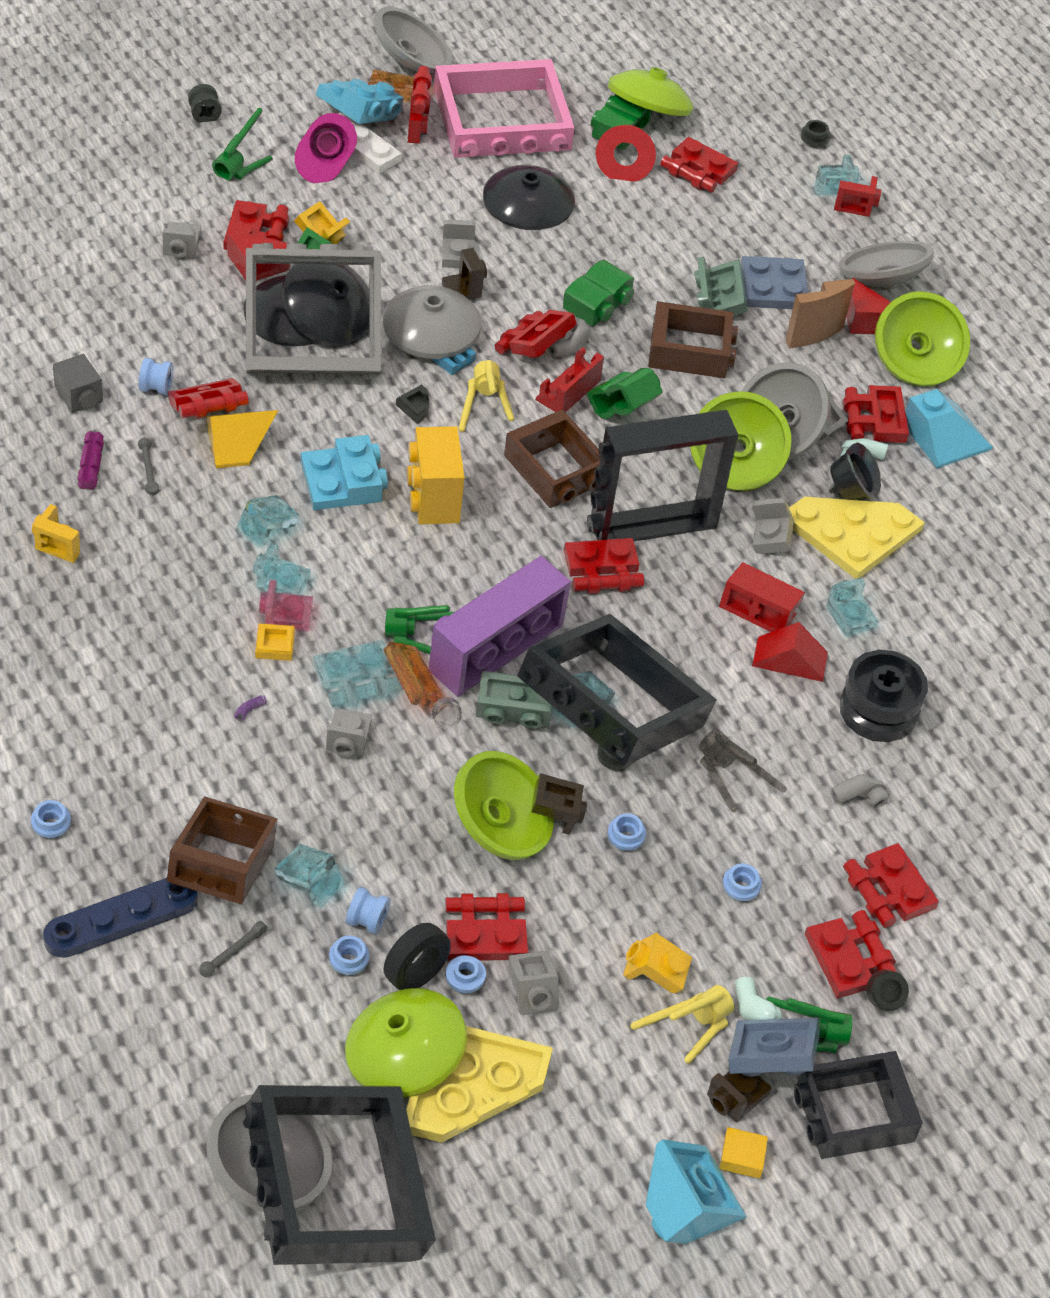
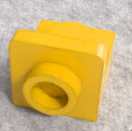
(55, 538)

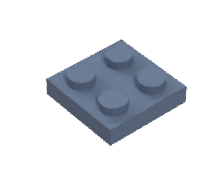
(773, 281)
(774, 1046)

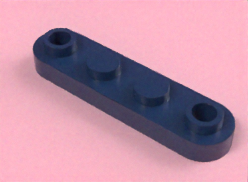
(117, 917)

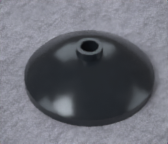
(528, 197)
(320, 310)
(271, 317)

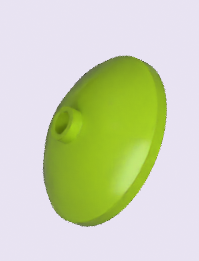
(652, 91)
(935, 326)
(762, 431)
(496, 803)
(408, 1056)

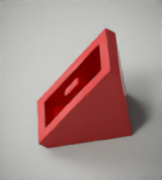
(236, 248)
(864, 309)
(791, 652)

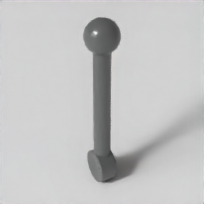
(151, 487)
(208, 968)

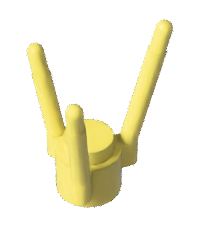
(487, 382)
(707, 1007)

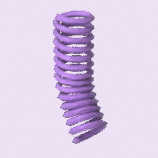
(249, 703)

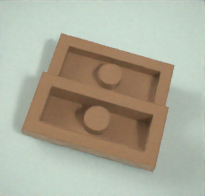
(820, 313)

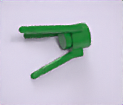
(230, 161)
(402, 622)
(833, 1026)

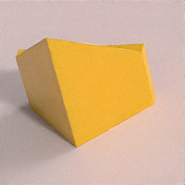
(237, 436)

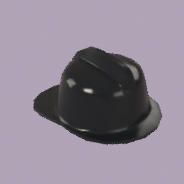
(855, 474)

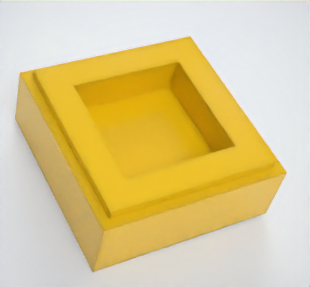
(275, 642)
(743, 1152)

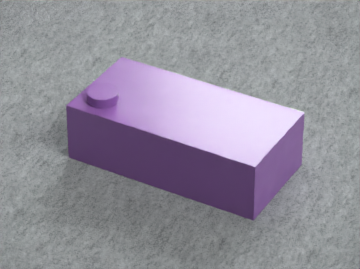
(498, 625)

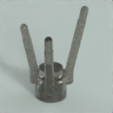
(722, 752)

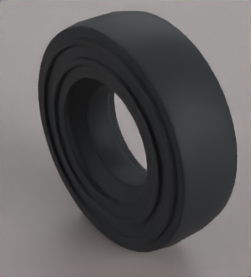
(399, 965)

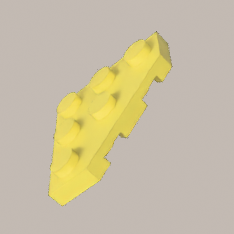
(854, 531)
(488, 1080)

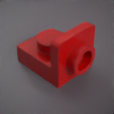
(857, 198)

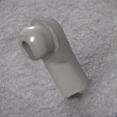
(574, 343)
(864, 787)

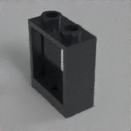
(895, 1092)

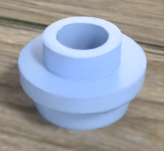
(48, 810)
(628, 823)
(744, 873)
(349, 945)
(463, 983)

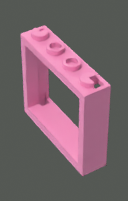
(501, 78)

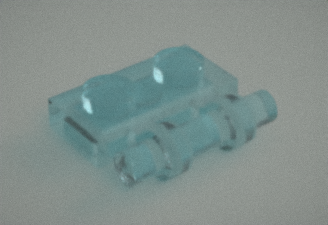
(355, 665)

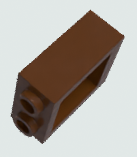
(687, 357)
(554, 429)
(213, 872)

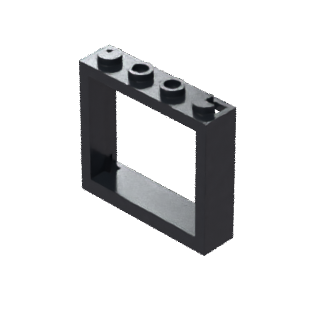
(661, 435)
(650, 670)
(399, 1160)

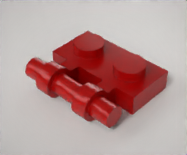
(419, 105)
(699, 164)
(252, 217)
(536, 333)
(208, 398)
(885, 417)
(603, 557)
(899, 880)
(486, 937)
(840, 957)

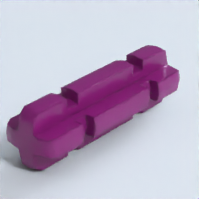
(90, 460)

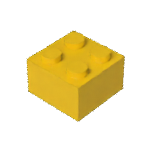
(436, 475)

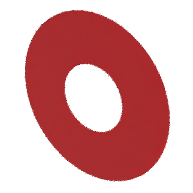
(629, 134)

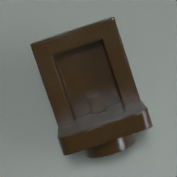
(470, 277)

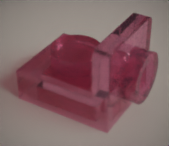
(286, 608)

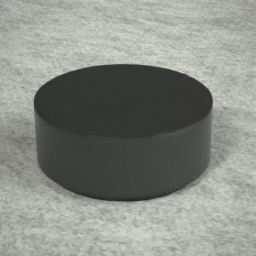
(887, 990)

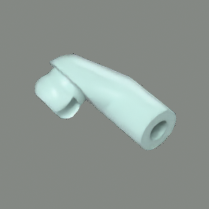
(876, 448)
(752, 1006)

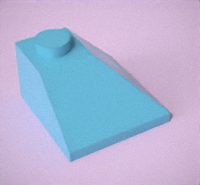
(943, 429)
(689, 1193)

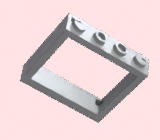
(327, 254)

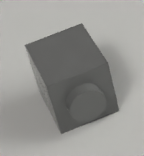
(78, 383)

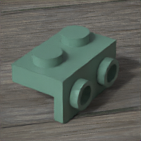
(721, 286)
(510, 699)

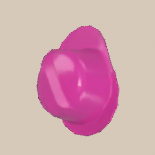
(325, 148)

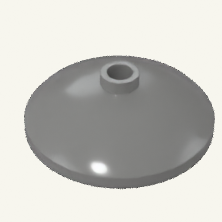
(410, 40)
(887, 263)
(431, 322)
(796, 392)
(304, 1147)

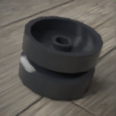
(883, 695)

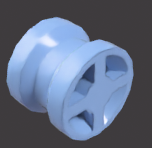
(155, 376)
(368, 910)

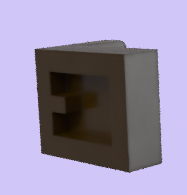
(559, 800)
(736, 1094)

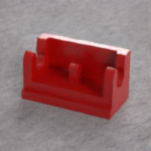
(572, 383)
(760, 598)

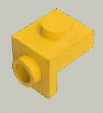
(322, 222)
(658, 961)

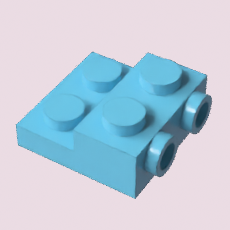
(362, 101)
(344, 473)

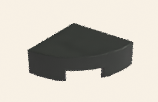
(414, 403)

